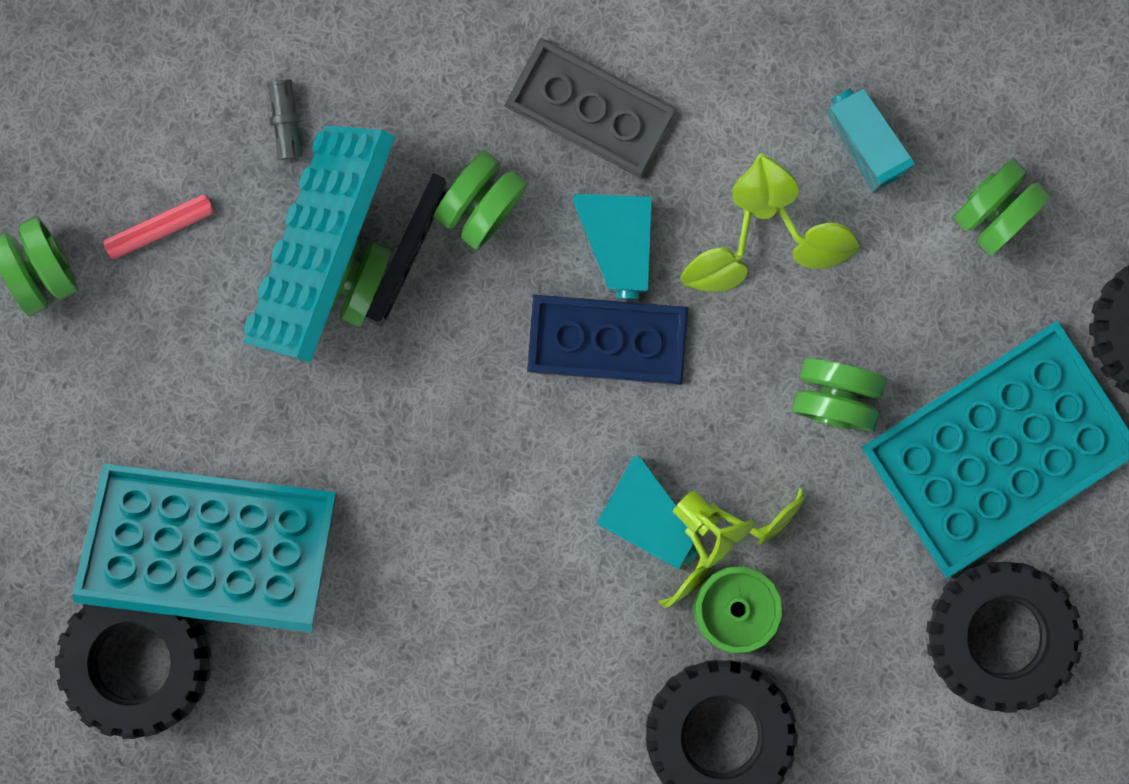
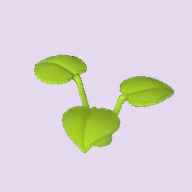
(763, 192)
(701, 518)

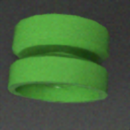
(475, 196)
(1000, 206)
(37, 264)
(361, 282)
(838, 397)
(760, 615)

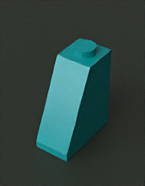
(869, 139)
(618, 239)
(644, 517)

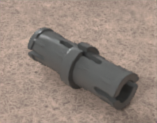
(284, 119)

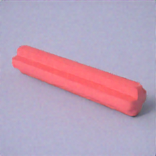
(158, 227)

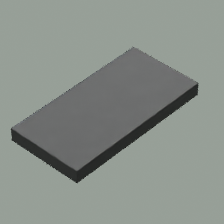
(590, 107)

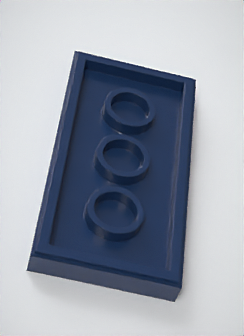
(607, 339)

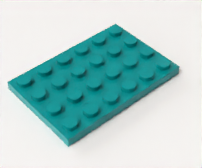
(317, 240)
(1000, 449)
(205, 548)

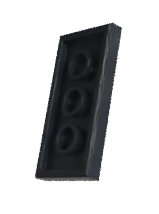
(407, 251)

